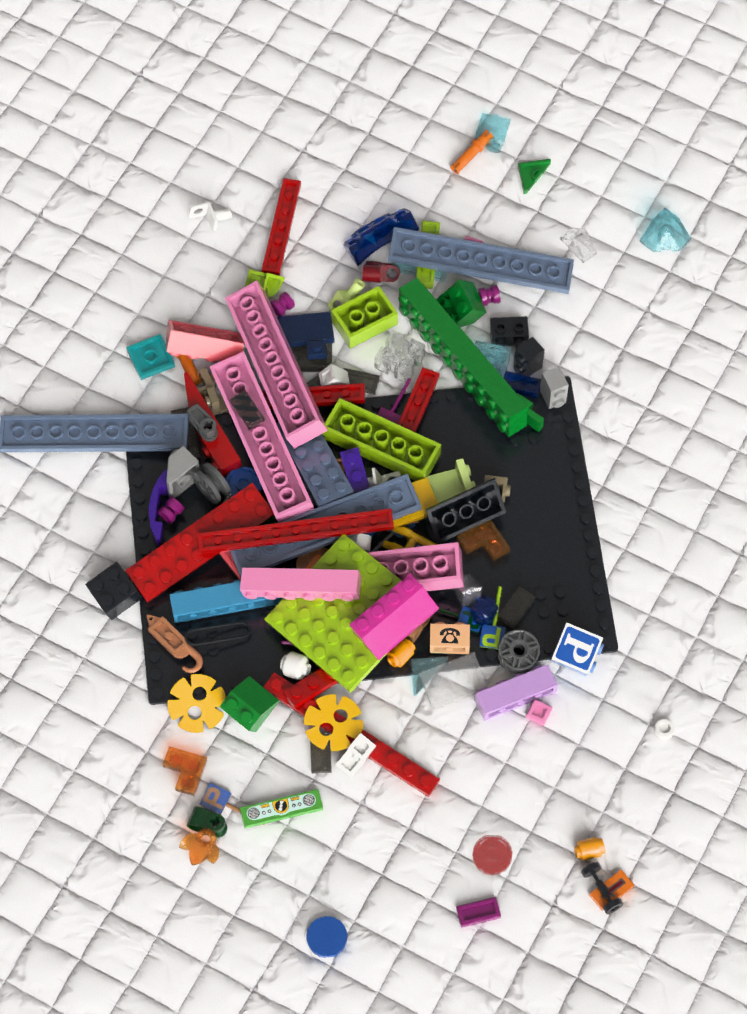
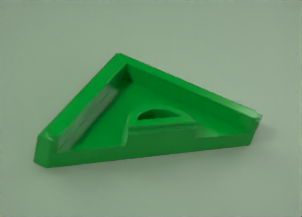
(531, 172)

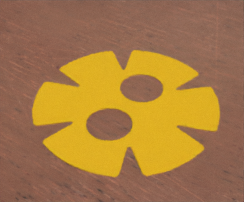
(186, 700)
(338, 738)

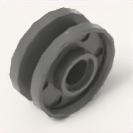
(211, 483)
(518, 663)

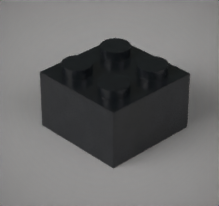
(114, 590)

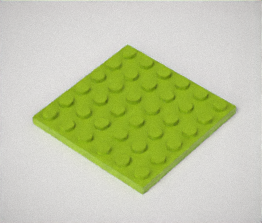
(323, 627)

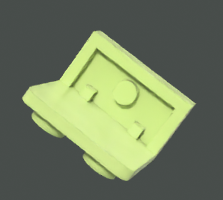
(451, 482)

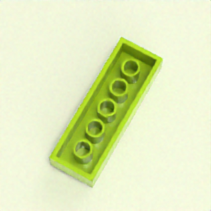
(381, 440)

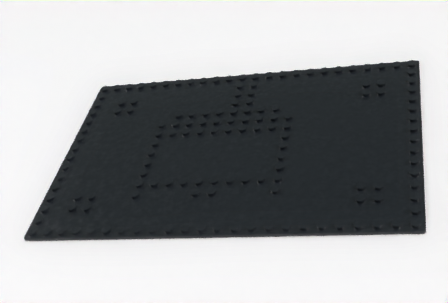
(545, 524)

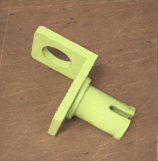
(347, 295)

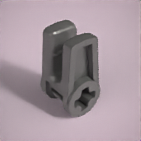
(203, 423)

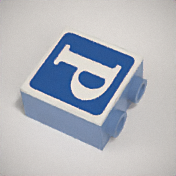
(577, 649)

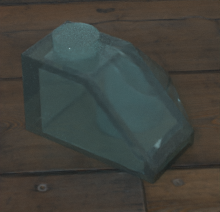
(665, 233)

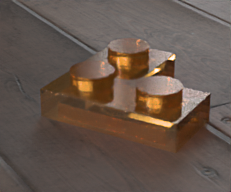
(487, 536)
(189, 765)

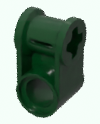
(202, 818)

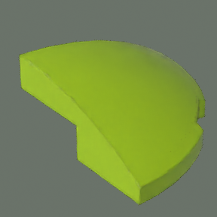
(269, 282)

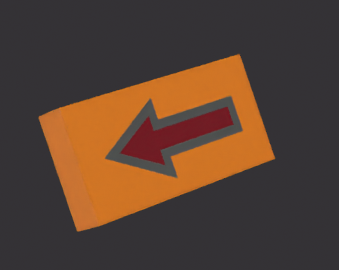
(617, 885)

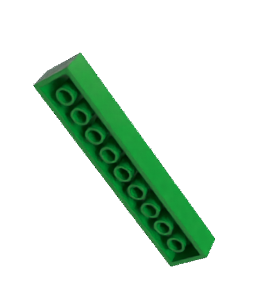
(462, 357)

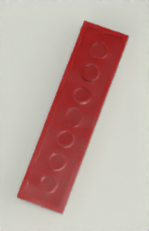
(181, 553)

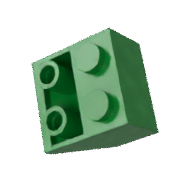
(462, 303)

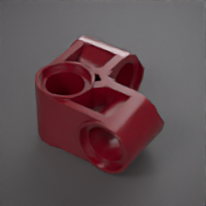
(377, 271)

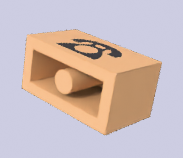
(449, 638)

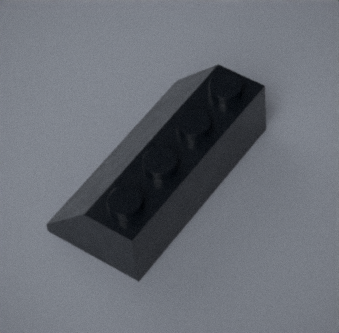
(464, 511)

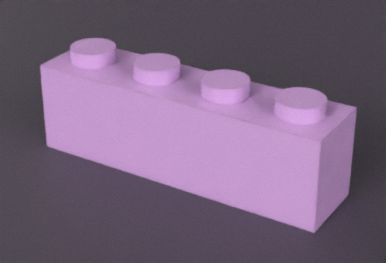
(515, 692)

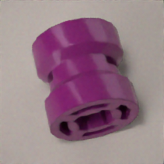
(489, 295)
(282, 304)
(170, 510)

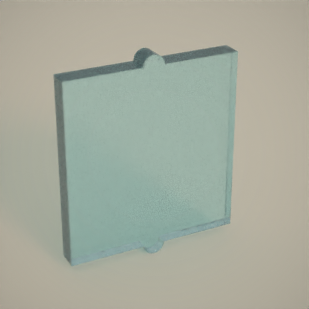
(496, 125)

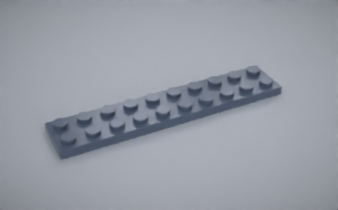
(481, 260)
(93, 432)
(394, 494)

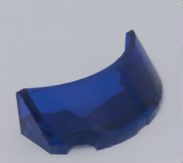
(377, 234)

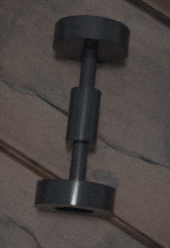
(591, 870)

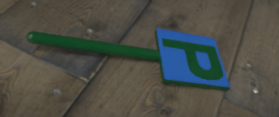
(464, 617)

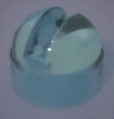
(494, 146)

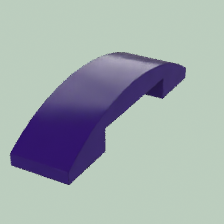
(159, 489)

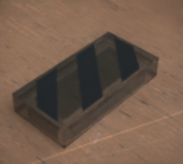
(247, 409)

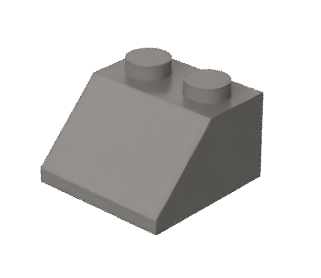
(180, 469)

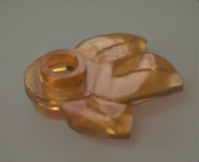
(199, 848)

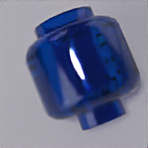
(484, 610)

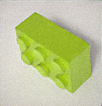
(364, 317)

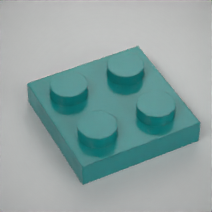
(150, 357)

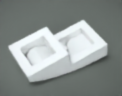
(356, 755)

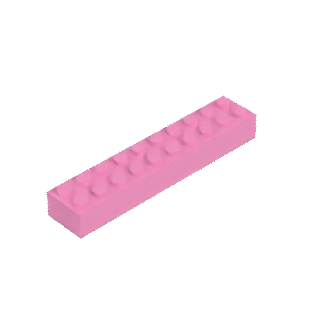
(276, 364)
(264, 441)

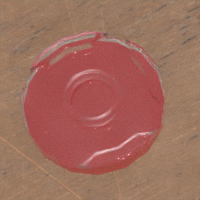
(492, 854)

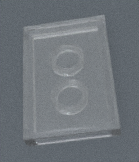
(452, 680)

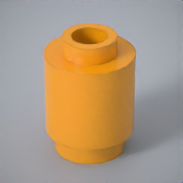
(401, 653)
(589, 848)

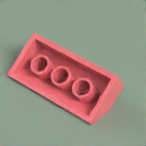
(202, 341)

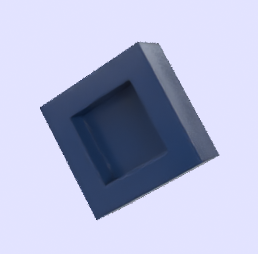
(316, 349)

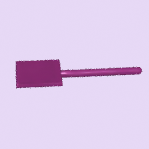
(390, 415)

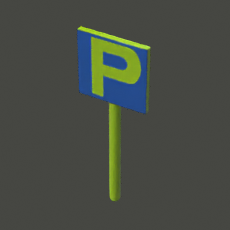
(492, 634)

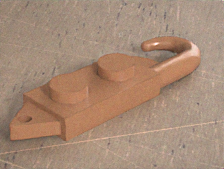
(173, 641)

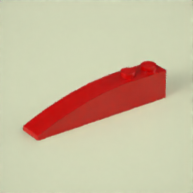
(220, 450)

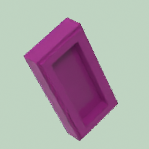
(478, 912)

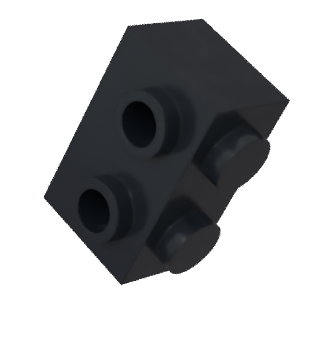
(509, 330)
(528, 357)

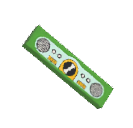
(281, 808)

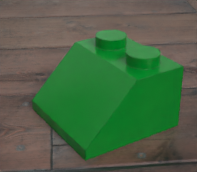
(249, 704)

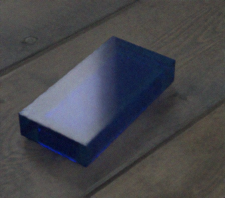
(523, 384)

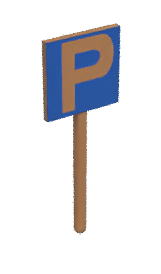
(216, 799)

